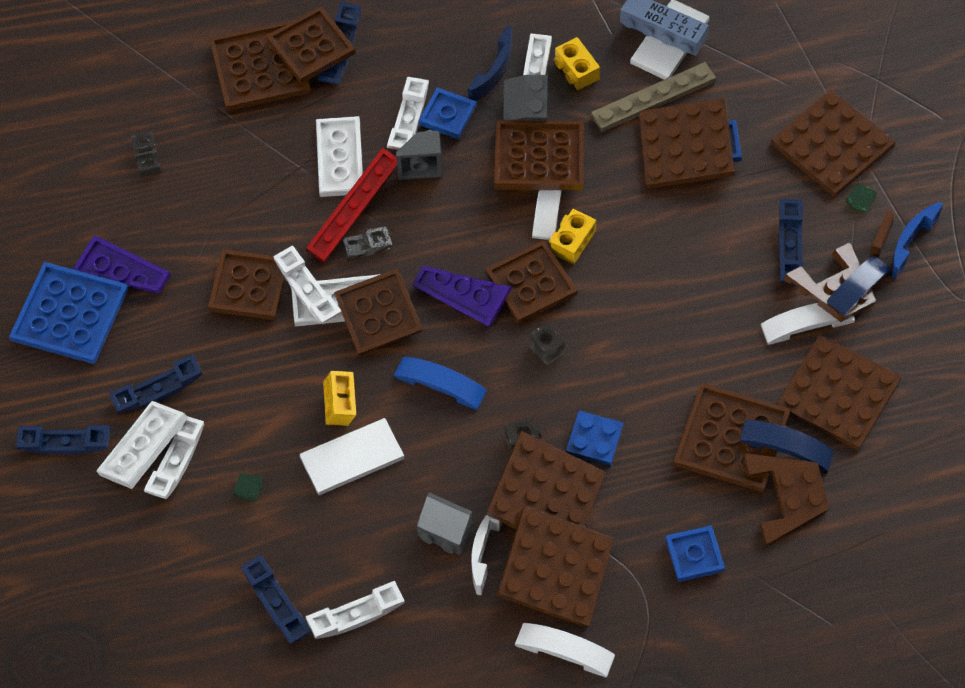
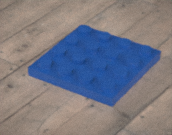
(69, 313)

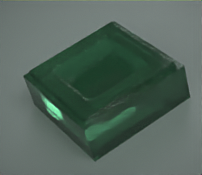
(861, 197)
(248, 487)

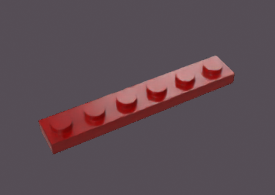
(352, 205)

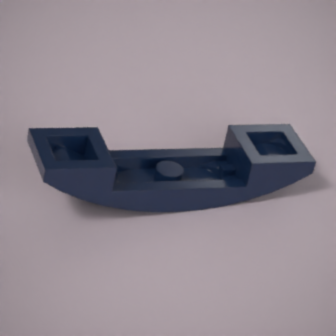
(347, 21)
(483, 84)
(790, 236)
(858, 284)
(157, 388)
(786, 441)
(63, 442)
(275, 600)

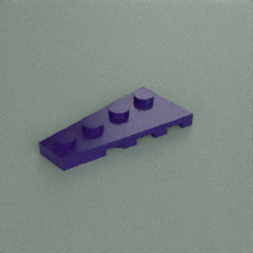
(119, 265)
(468, 295)

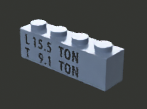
(665, 24)

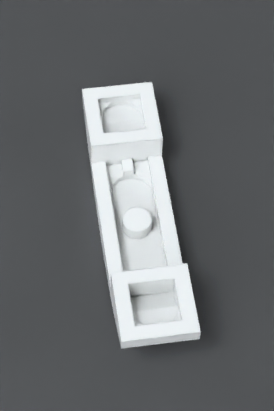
(409, 113)
(546, 214)
(306, 286)
(799, 320)
(176, 459)
(479, 570)
(356, 613)
(565, 646)

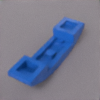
(924, 219)
(441, 379)

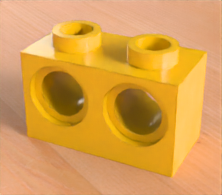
(575, 58)
(576, 237)
(339, 398)

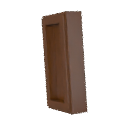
(882, 234)

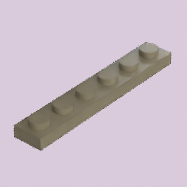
(653, 97)

